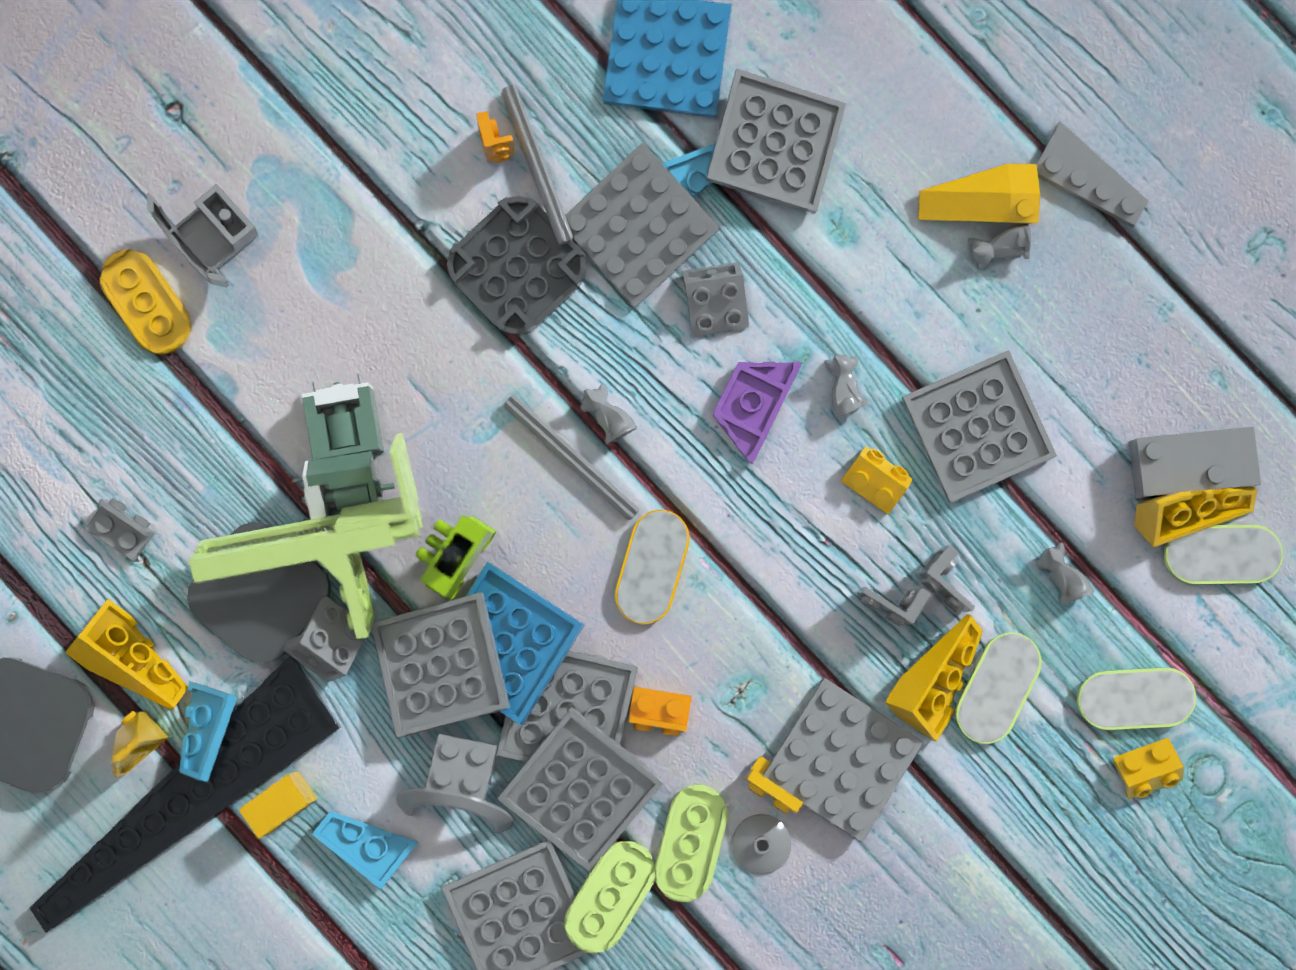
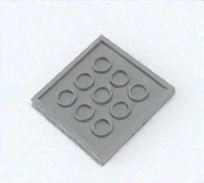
(775, 141)
(640, 224)
(979, 426)
(440, 665)
(587, 683)
(843, 759)
(580, 789)
(516, 911)

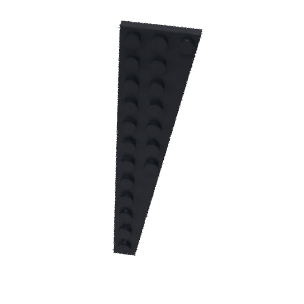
(261, 738)

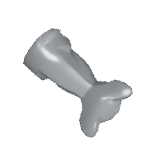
(1009, 242)
(845, 390)
(611, 418)
(1068, 579)

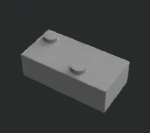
(1194, 462)

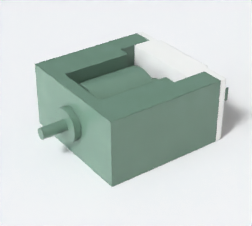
(345, 430)
(350, 482)

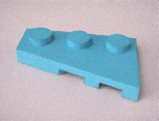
(692, 169)
(206, 727)
(364, 847)

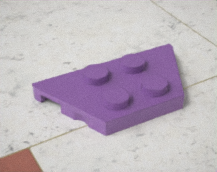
(753, 402)

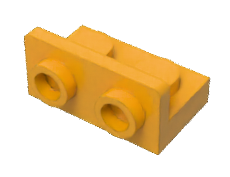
(495, 147)
(659, 710)

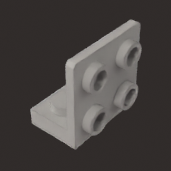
(716, 299)
(942, 564)
(911, 602)
(327, 642)

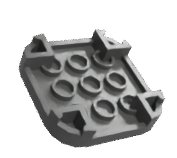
(516, 266)
(260, 608)
(39, 724)

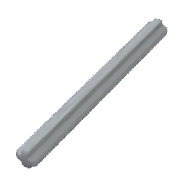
(537, 165)
(571, 457)

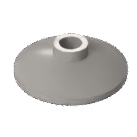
(761, 828)

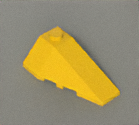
(994, 195)
(1190, 511)
(120, 653)
(135, 742)

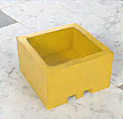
(278, 804)

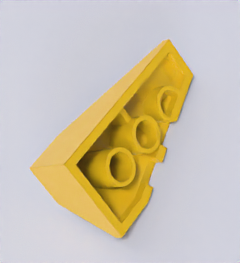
(928, 688)

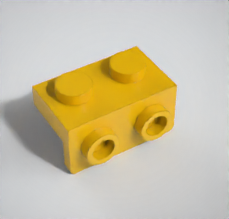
(877, 479)
(1149, 768)
(761, 785)

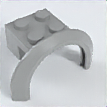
(209, 233)
(460, 781)

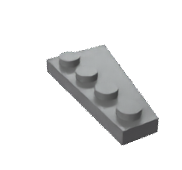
(1085, 175)

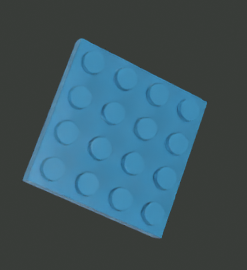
(667, 55)
(528, 636)

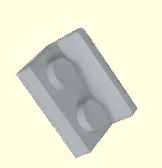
(119, 529)

